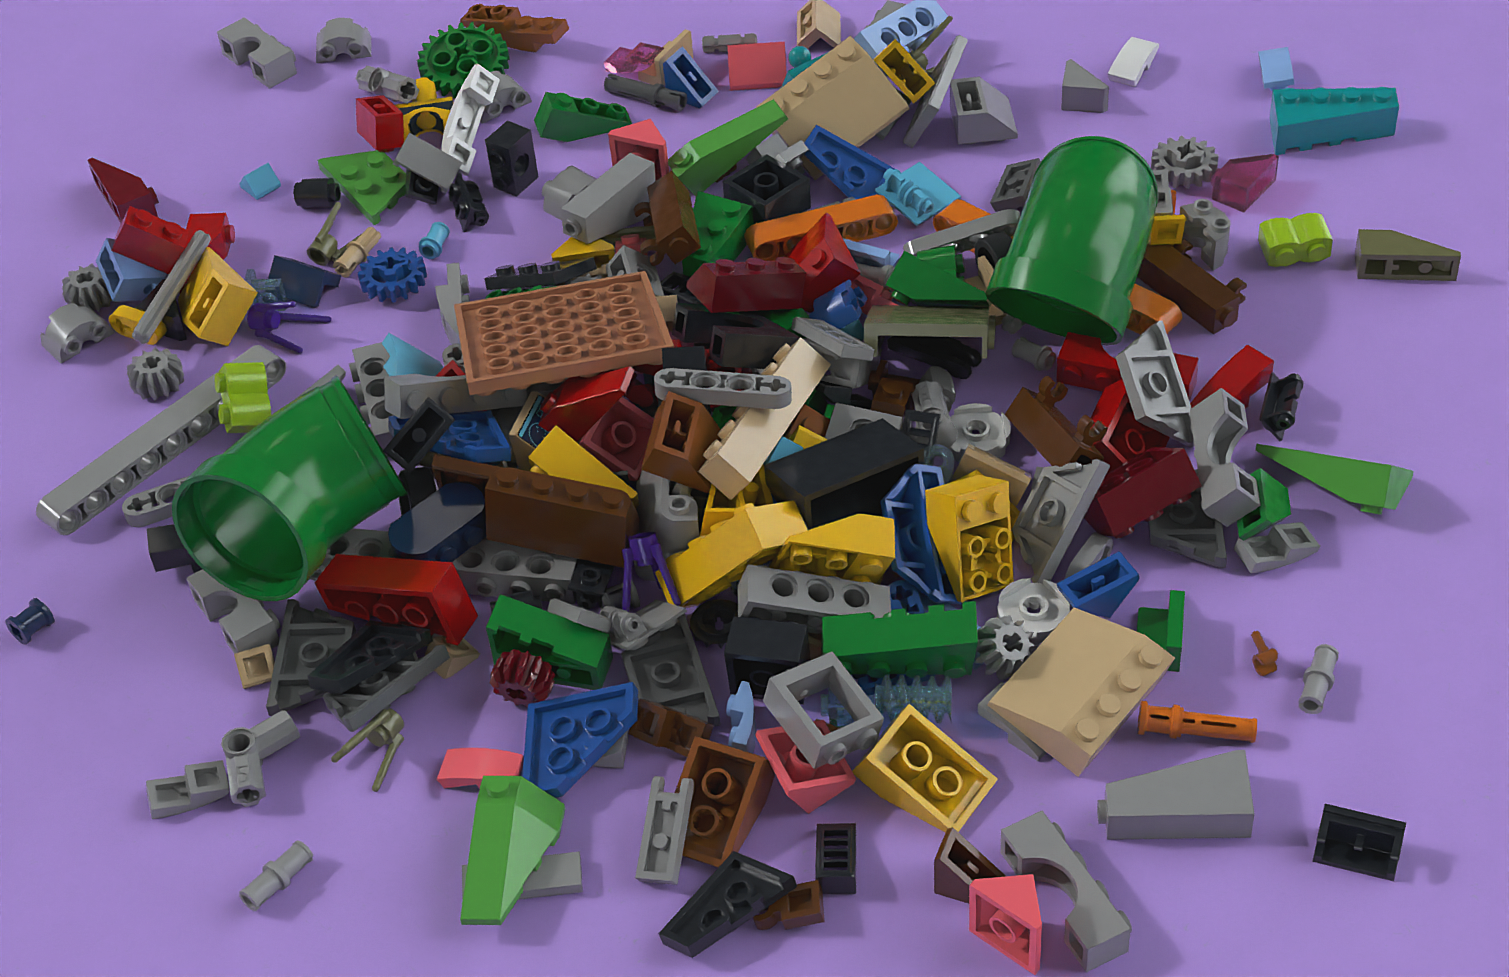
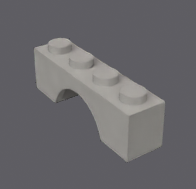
(409, 391)
(1216, 429)
(1094, 927)

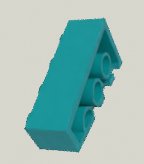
(1330, 116)

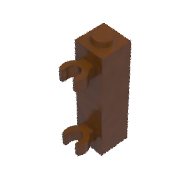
(672, 220)
(1190, 287)
(1050, 430)

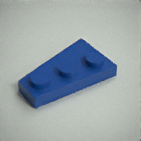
(844, 164)

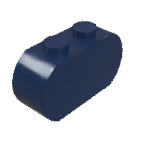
(441, 525)

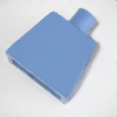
(126, 277)

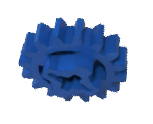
(392, 274)

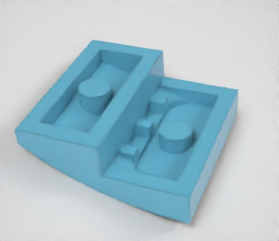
(407, 359)

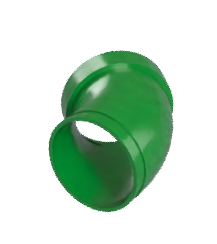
(1079, 241)
(284, 495)

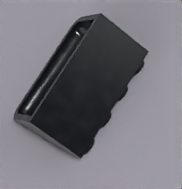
(844, 473)

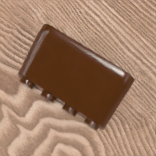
(559, 516)

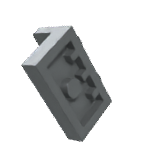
(1014, 185)

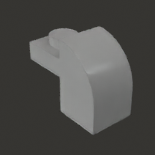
(778, 149)

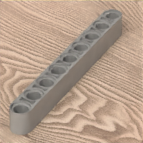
(144, 451)

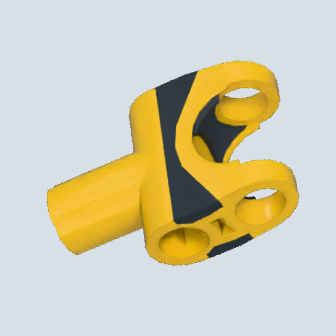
(426, 111)

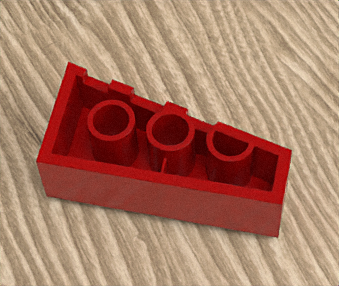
(399, 593)

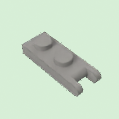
(664, 833)

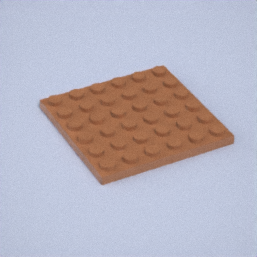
(560, 333)

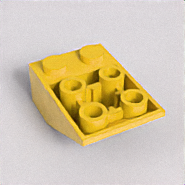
(215, 299)
(972, 534)
(849, 549)

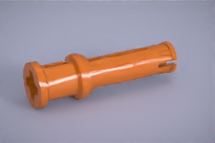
(1177, 722)

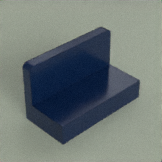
(301, 280)

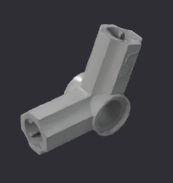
(930, 398)
(246, 751)

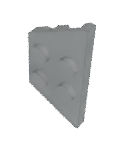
(1156, 384)
(1055, 513)

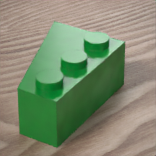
(720, 230)
(576, 652)

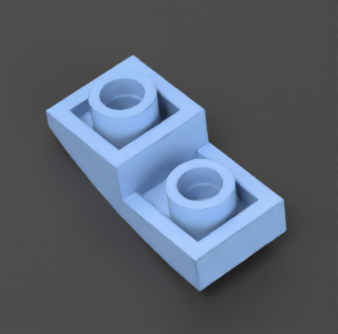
(1276, 68)
(742, 714)

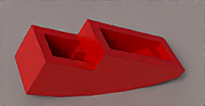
(1240, 376)

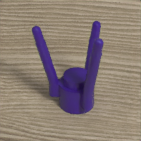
(265, 318)
(646, 551)

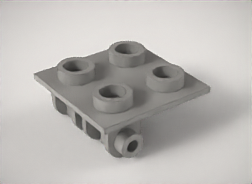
(633, 629)

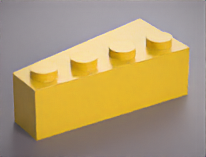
(723, 555)

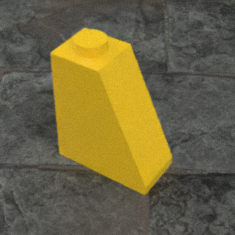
(904, 71)

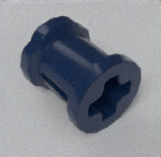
(30, 621)

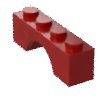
(1087, 365)

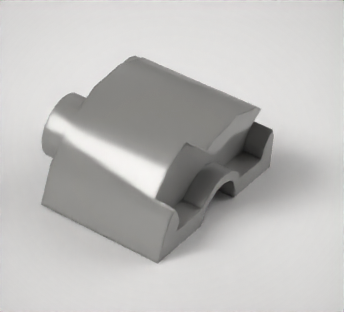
(342, 36)
(507, 93)
(563, 189)
(1208, 230)
(70, 328)

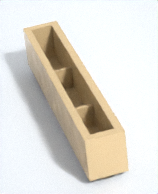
(756, 431)

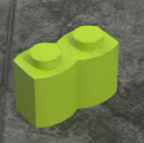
(1295, 239)
(243, 396)

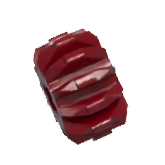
(522, 678)

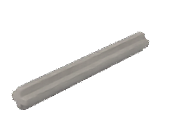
(171, 287)

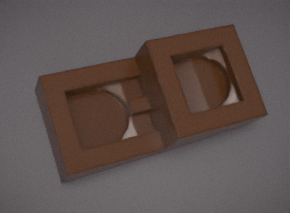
(668, 727)

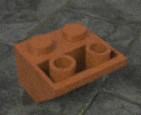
(678, 441)

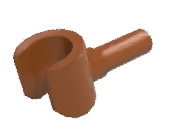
(1265, 659)

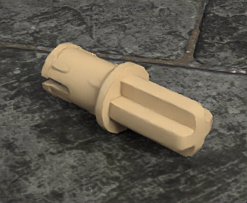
(356, 252)

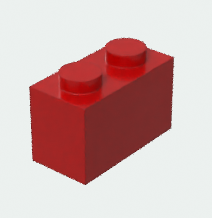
(380, 123)
(150, 240)

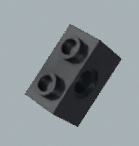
(511, 158)

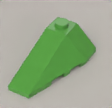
(715, 152)
(1354, 480)
(508, 838)

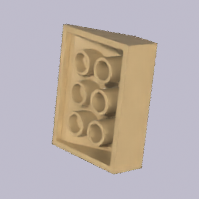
(842, 95)
(1081, 687)

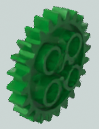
(455, 52)

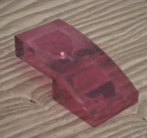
(632, 61)

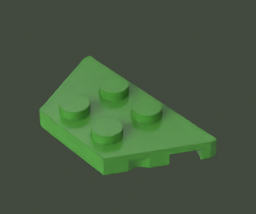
(367, 181)

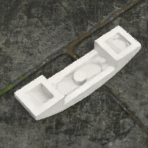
(466, 114)

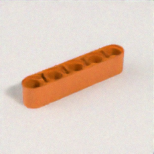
(855, 220)

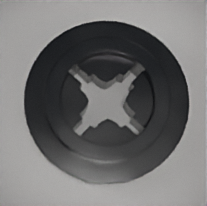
(704, 618)

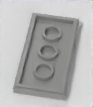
(932, 99)

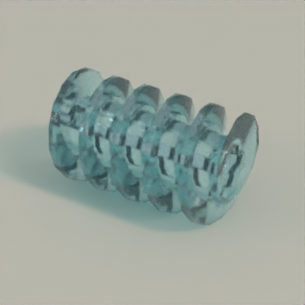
(923, 698)

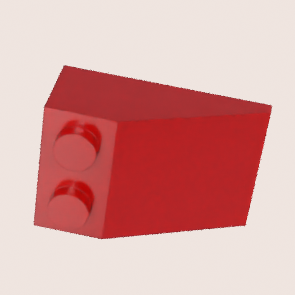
(824, 260)

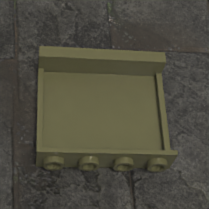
(929, 321)

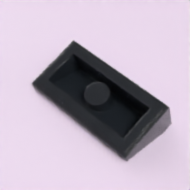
(419, 435)

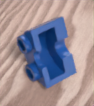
(839, 305)

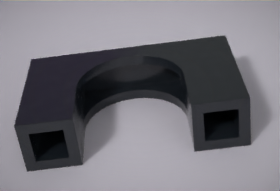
(734, 338)

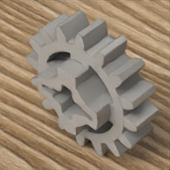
(1185, 161)

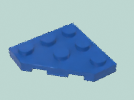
(471, 437)
(573, 733)

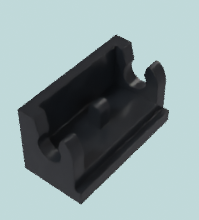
(1359, 842)

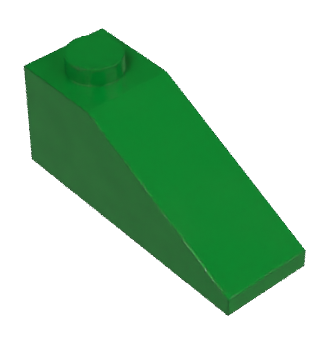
(927, 285)

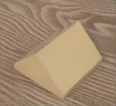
(996, 468)

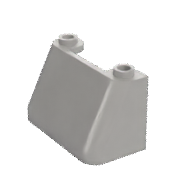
(670, 516)

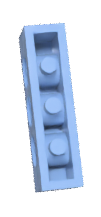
(907, 25)

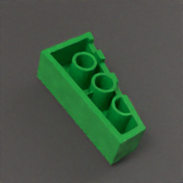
(904, 642)

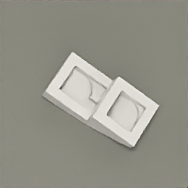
(1132, 60)

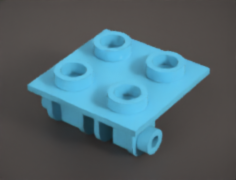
(916, 192)

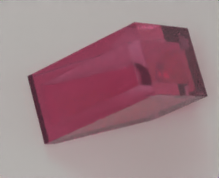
(1244, 180)

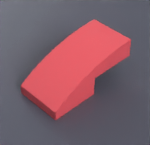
(469, 766)

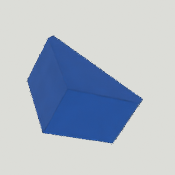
(685, 76)
(1100, 586)

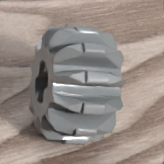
(86, 288)
(155, 373)
(1003, 646)

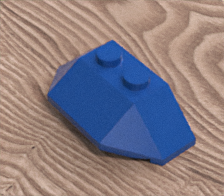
(914, 547)

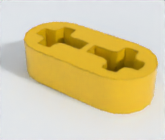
(125, 320)

